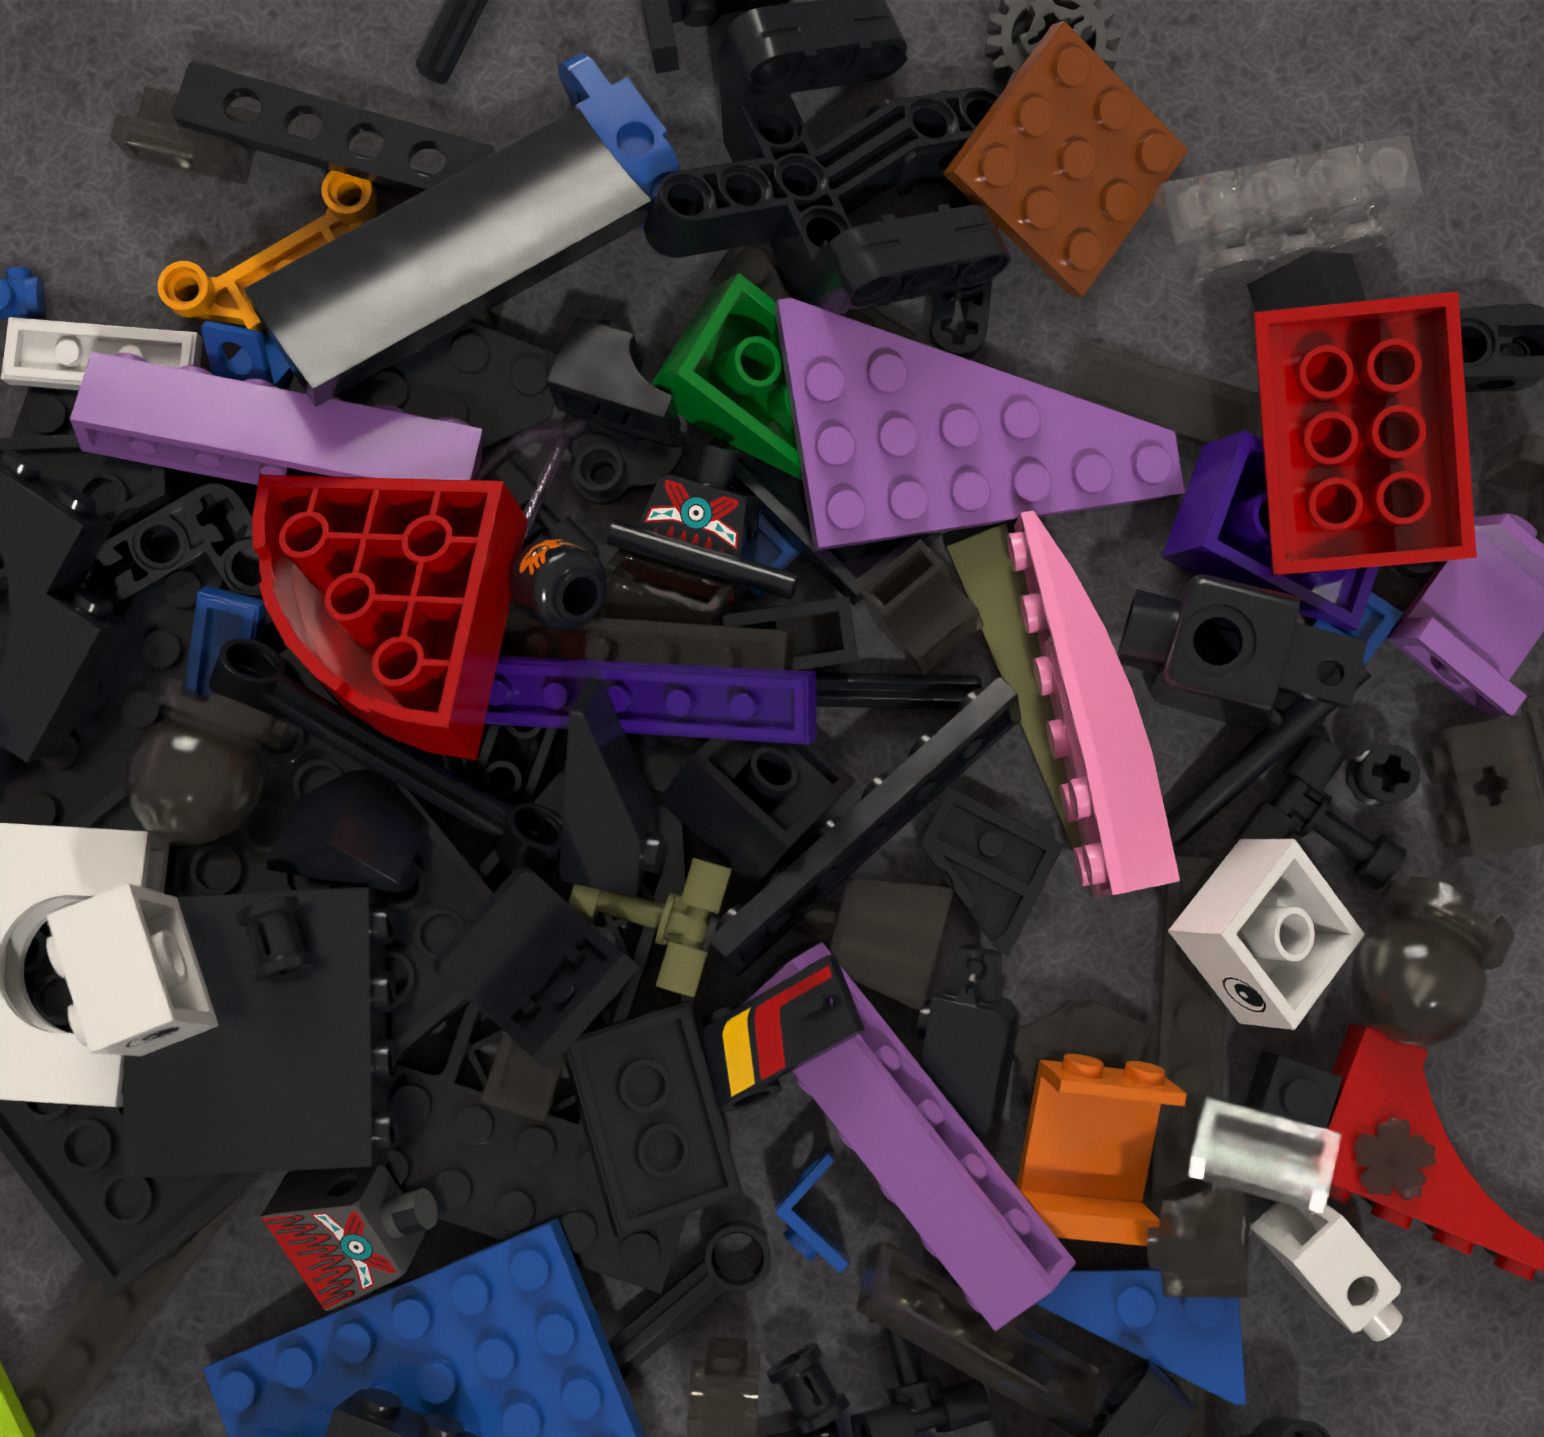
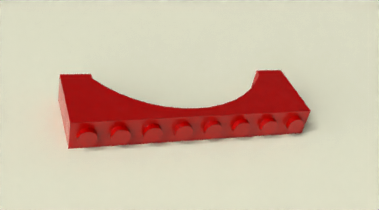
(1390, 1082)

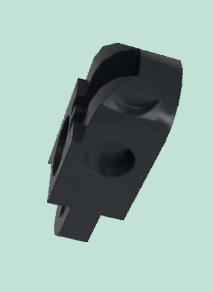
(1487, 335)

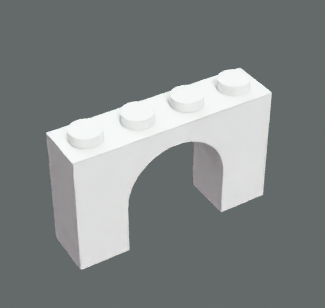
(39, 875)

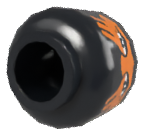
(558, 584)

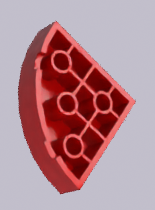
(393, 595)

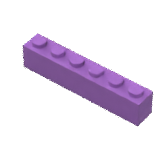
(255, 429)
(931, 1164)

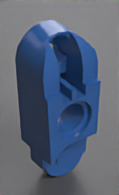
(621, 122)

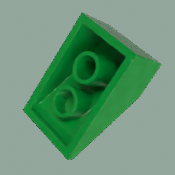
(732, 374)

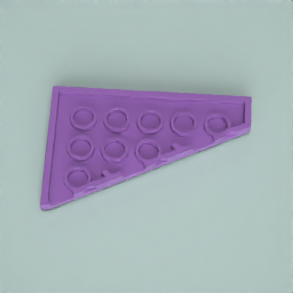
(936, 443)

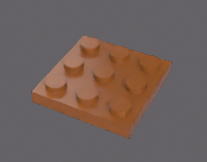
(1066, 160)

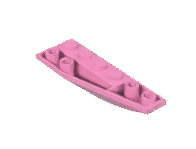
(1095, 726)

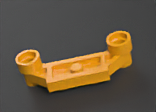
(224, 298)

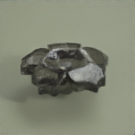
(1392, 1159)

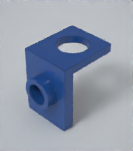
(255, 360)
(802, 1231)

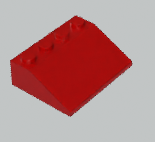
(1365, 434)

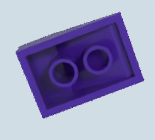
(1226, 535)

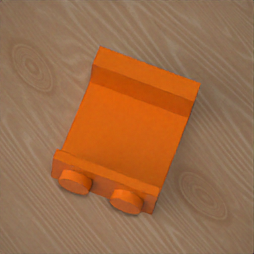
(1093, 1147)

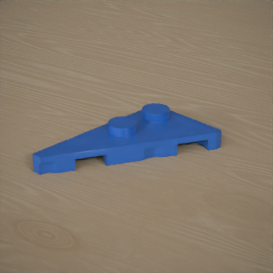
(1183, 1335)

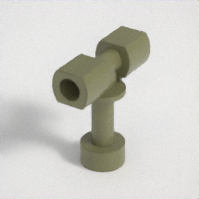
(679, 922)

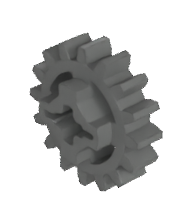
(1038, 18)

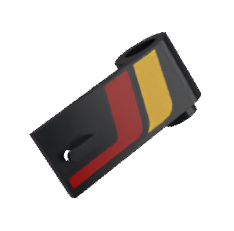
(777, 1033)

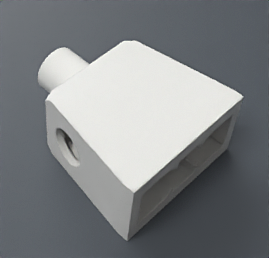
(1333, 1267)

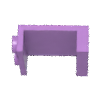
(1480, 616)

